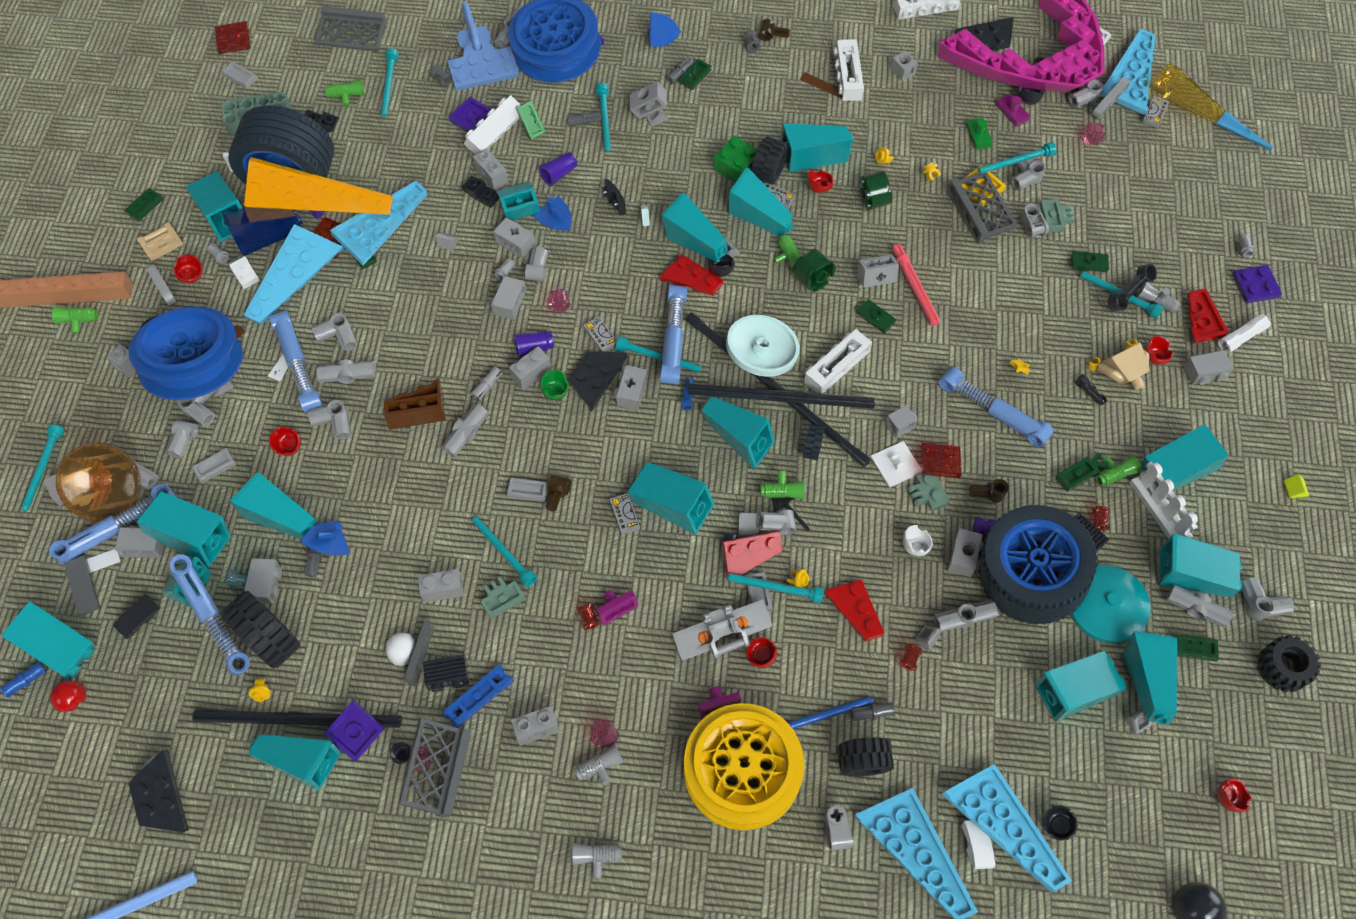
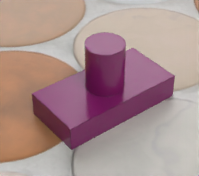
(1012, 109)
(616, 606)
(717, 701)

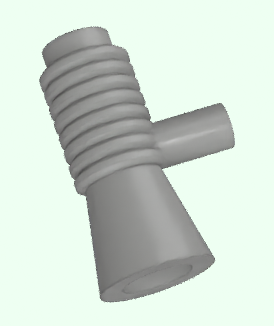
(1162, 297)
(598, 764)
(597, 855)

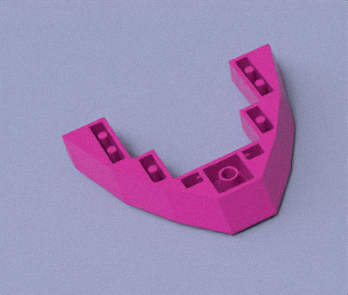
(1058, 73)

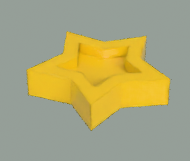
(1020, 366)

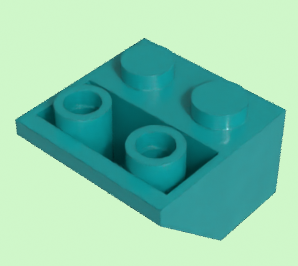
(518, 201)
(173, 590)

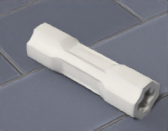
(1244, 333)

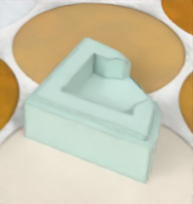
(645, 215)

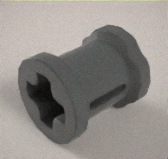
(757, 45)
(441, 75)

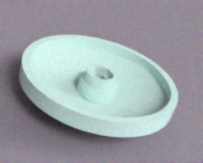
(762, 345)

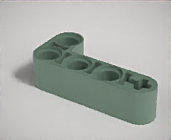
(235, 108)

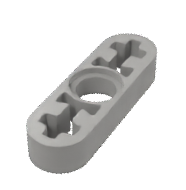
(1111, 98)
(161, 285)

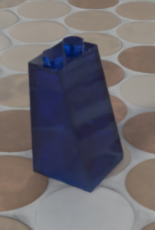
(259, 227)

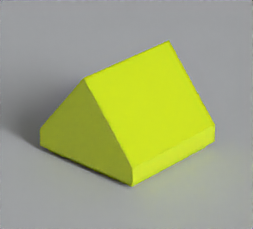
(1296, 487)

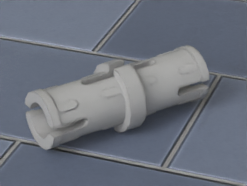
(486, 383)

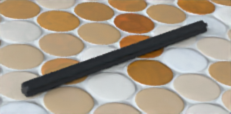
(781, 396)
(283, 718)

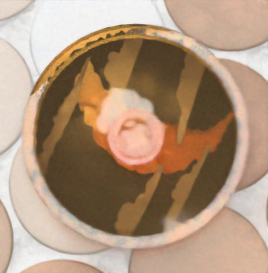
(98, 481)

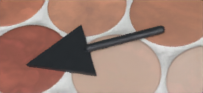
(780, 502)

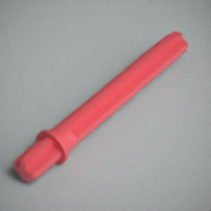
(912, 278)

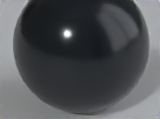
(1198, 901)

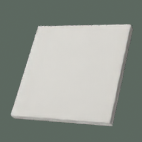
(896, 464)

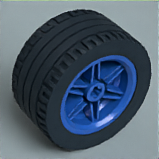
(280, 138)
(1055, 533)

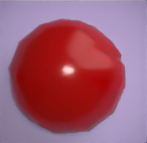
(820, 181)
(188, 269)
(1158, 350)
(285, 441)
(761, 653)
(67, 695)
(1234, 795)

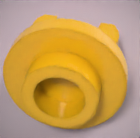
(882, 156)
(929, 169)
(801, 578)
(259, 691)

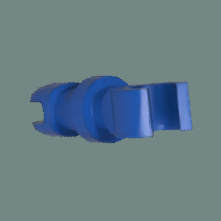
(687, 399)

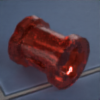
(1101, 517)
(588, 616)
(910, 657)

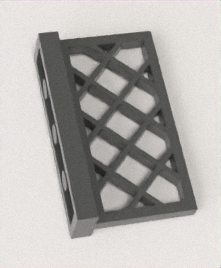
(353, 18)
(968, 211)
(450, 776)

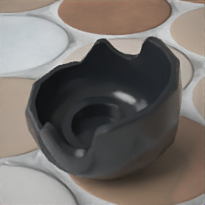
(1030, 96)
(723, 267)
(1060, 823)

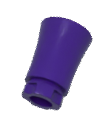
(557, 168)
(527, 342)

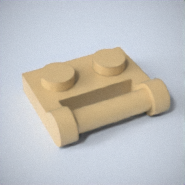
(160, 241)

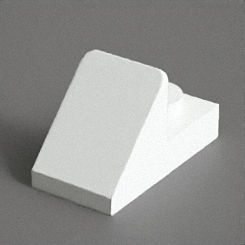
(243, 271)

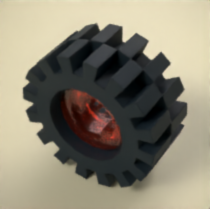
(813, 442)

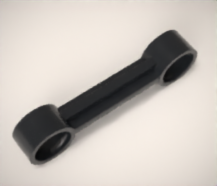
(1132, 287)

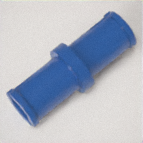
(22, 679)

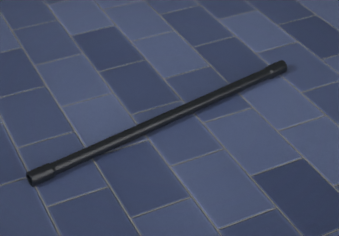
(854, 452)

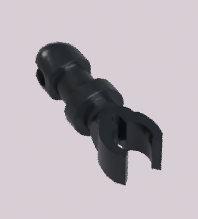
(1084, 383)

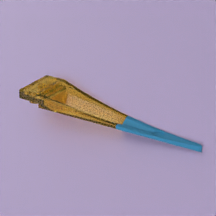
(1185, 92)

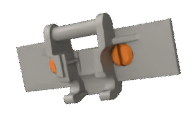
(719, 623)

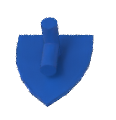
(662, 30)
(555, 215)
(327, 539)

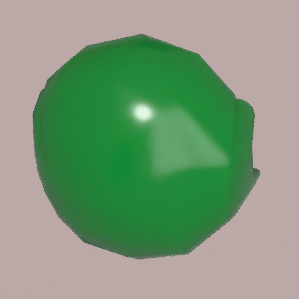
(554, 385)

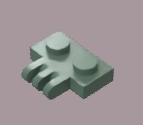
(1056, 215)
(929, 491)
(501, 597)

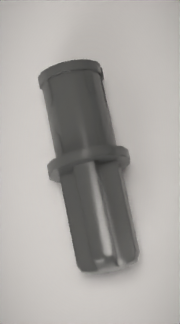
(679, 70)
(584, 118)
(312, 563)
(873, 711)

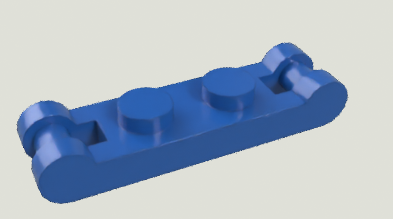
(477, 696)

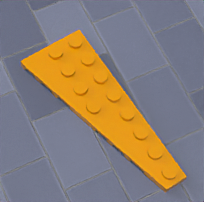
(288, 188)

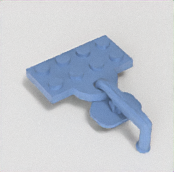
(480, 60)

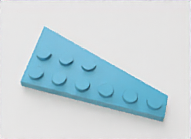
(1137, 68)
(367, 232)
(293, 267)
(1000, 815)
(911, 839)

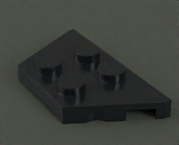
(993, 34)
(595, 375)
(157, 796)

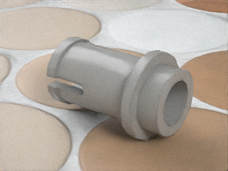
(1246, 246)
(220, 256)
(504, 269)

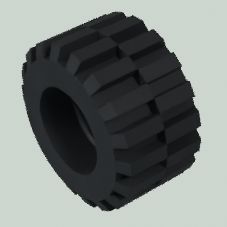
(769, 160)
(1299, 653)
(865, 756)

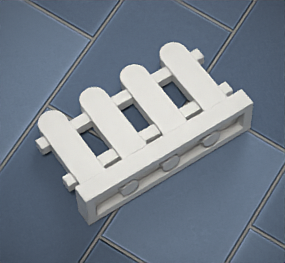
(1160, 508)

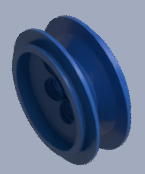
(555, 39)
(186, 353)

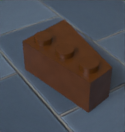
(416, 408)

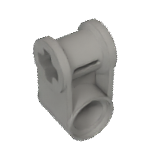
(1034, 221)
(838, 833)

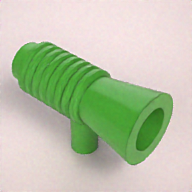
(344, 90)
(789, 251)
(73, 315)
(1118, 471)
(781, 489)

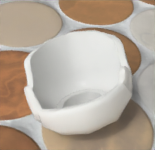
(917, 541)
(400, 648)

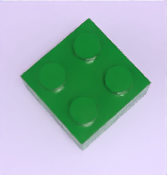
(734, 158)

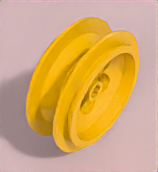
(740, 805)

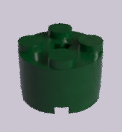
(875, 190)
(814, 270)

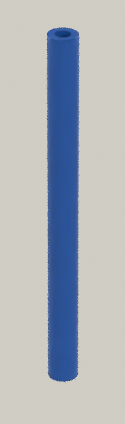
(830, 712)

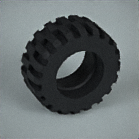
(260, 629)

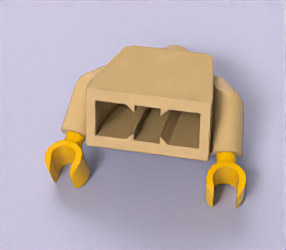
(1125, 365)

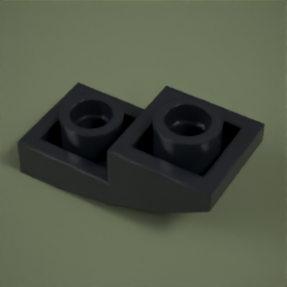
(326, 120)
(479, 191)
(614, 196)
(134, 617)

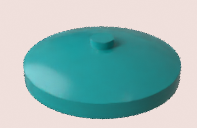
(1113, 606)

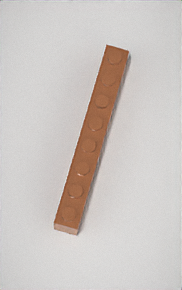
(65, 289)

